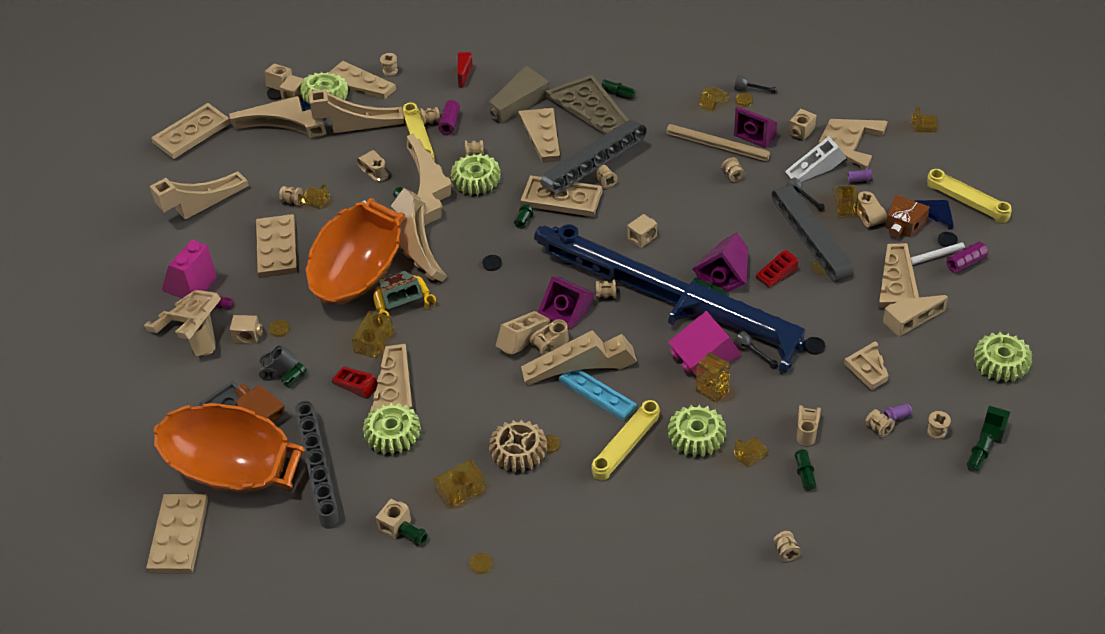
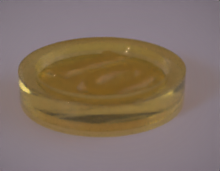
(744, 99)
(817, 268)
(279, 328)
(553, 443)
(481, 563)

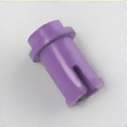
(858, 176)
(898, 412)

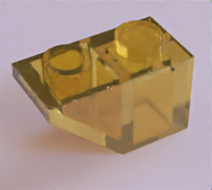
(845, 199)

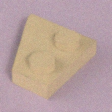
(868, 366)

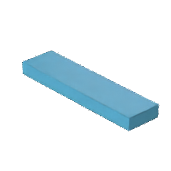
(599, 394)

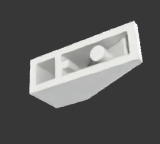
(817, 161)

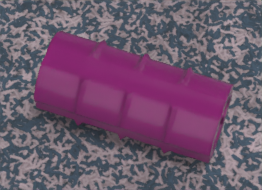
(449, 117)
(967, 257)

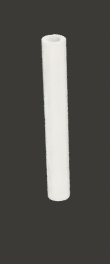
(937, 253)

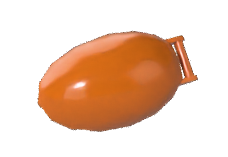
(353, 252)
(226, 448)

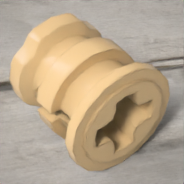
(389, 64)
(430, 115)
(474, 147)
(733, 169)
(604, 177)
(290, 195)
(606, 289)
(879, 423)
(939, 428)
(787, 545)

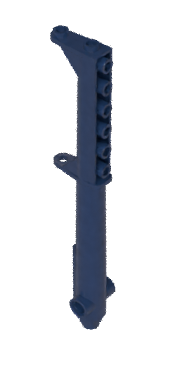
(689, 298)

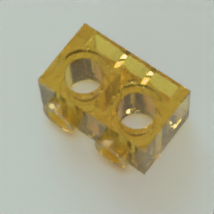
(372, 334)

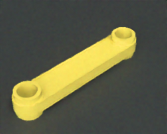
(415, 125)
(997, 209)
(625, 440)

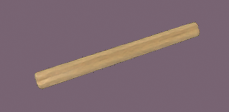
(718, 142)

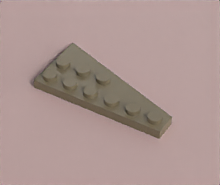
(588, 102)

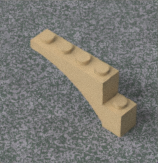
(283, 114)
(350, 116)
(433, 183)
(194, 198)
(413, 235)
(581, 353)

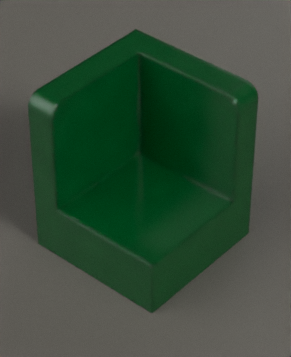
(995, 423)

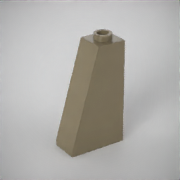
(518, 95)

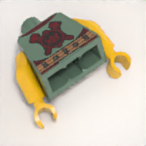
(400, 289)

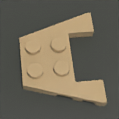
(847, 134)
(191, 309)

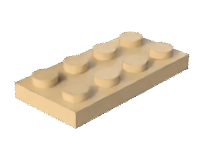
(190, 130)
(576, 199)
(276, 246)
(177, 533)

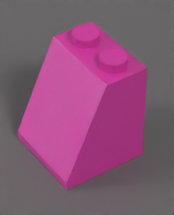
(190, 271)
(699, 339)

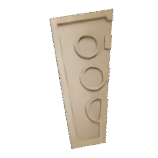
(363, 81)
(542, 131)
(898, 276)
(393, 379)

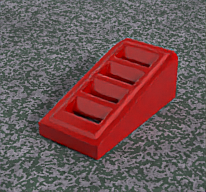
(464, 67)
(784, 259)
(362, 389)

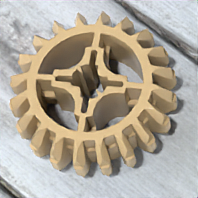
(513, 443)

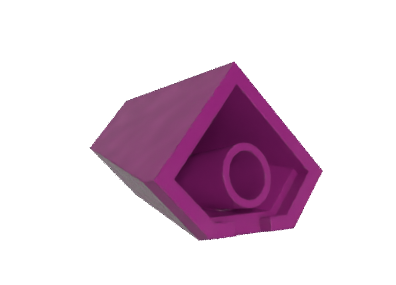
(725, 264)

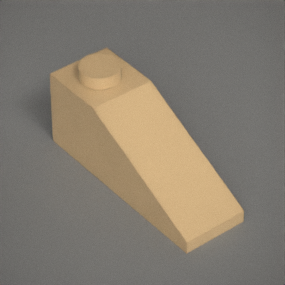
(911, 313)
(516, 333)
(203, 340)

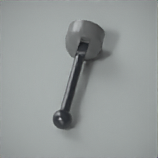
(741, 83)
(797, 185)
(744, 341)

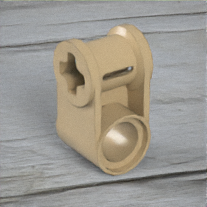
(373, 166)
(870, 210)
(550, 337)
(807, 425)

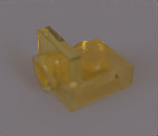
(711, 96)
(924, 123)
(315, 197)
(750, 451)

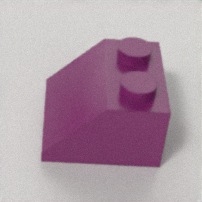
(754, 127)
(565, 301)

